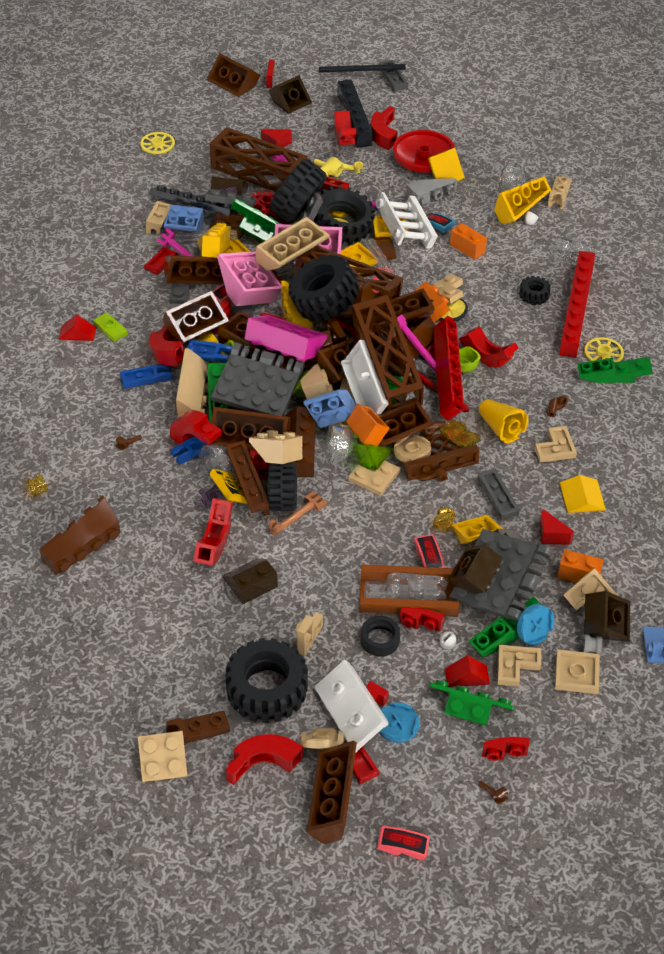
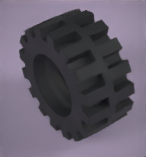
(534, 296)

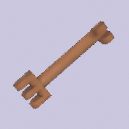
(312, 500)

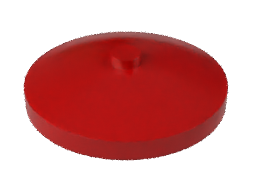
(416, 146)

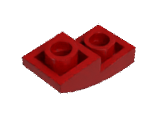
(414, 617)
(496, 748)

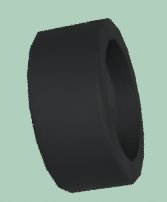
(380, 649)

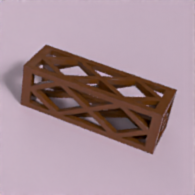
(226, 146)
(391, 288)
(365, 318)

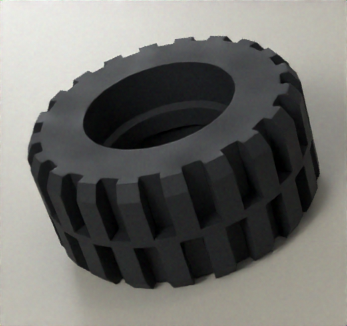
(296, 189)
(323, 288)
(266, 703)

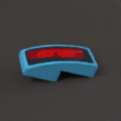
(440, 221)

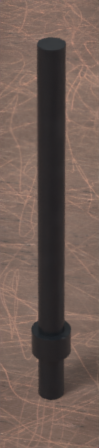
(390, 67)

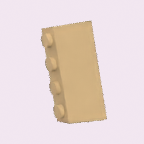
(289, 244)
(192, 384)

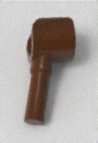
(124, 443)
(439, 473)
(498, 795)

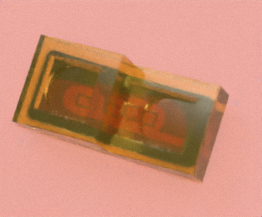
(458, 433)

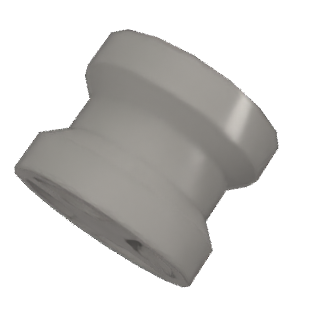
(592, 644)

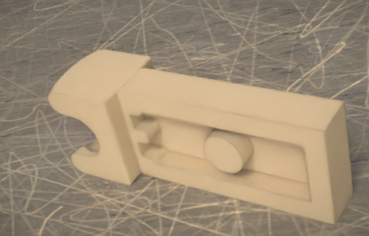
(559, 191)

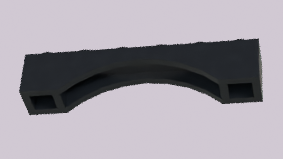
(349, 98)

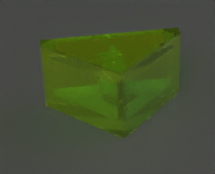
(371, 456)

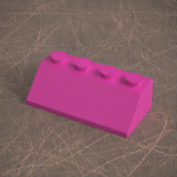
(284, 337)

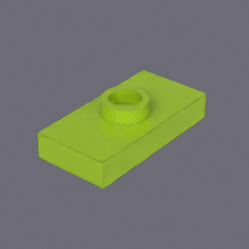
(110, 327)

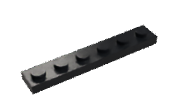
(189, 199)

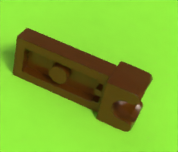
(200, 726)

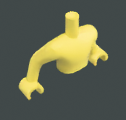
(335, 167)

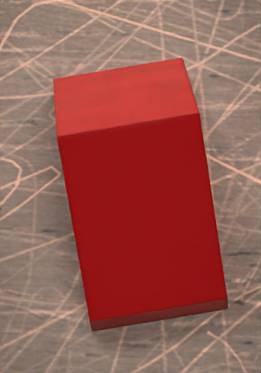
(279, 137)
(77, 329)
(553, 530)
(467, 673)

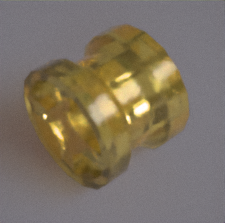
(36, 485)
(444, 519)

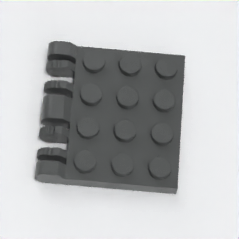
(256, 384)
(513, 579)

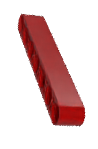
(448, 368)

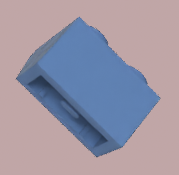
(184, 219)
(330, 407)

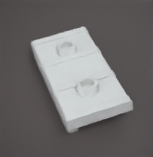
(363, 378)
(351, 704)

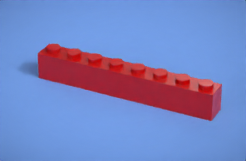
(577, 304)

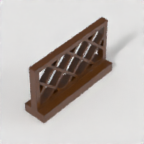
(450, 460)

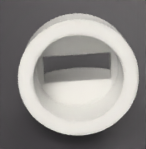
(530, 218)
(450, 642)

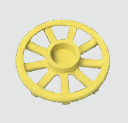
(157, 142)
(603, 350)

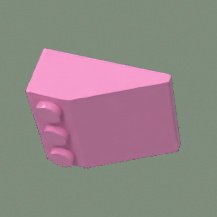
(246, 280)

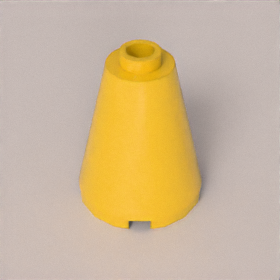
(504, 419)

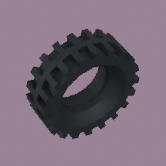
(350, 203)

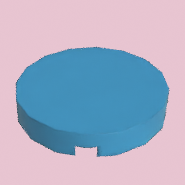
(535, 624)
(402, 722)

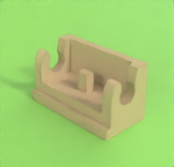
(157, 217)

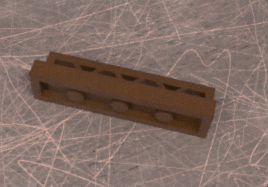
(248, 477)

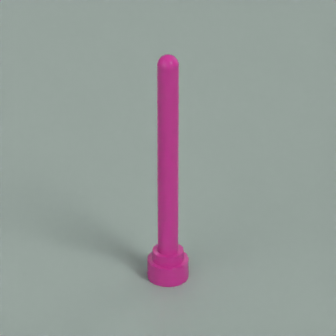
(420, 348)

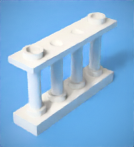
(413, 212)

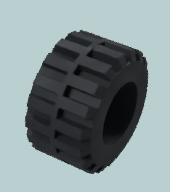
(282, 486)

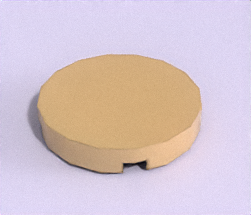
(412, 448)
(321, 738)

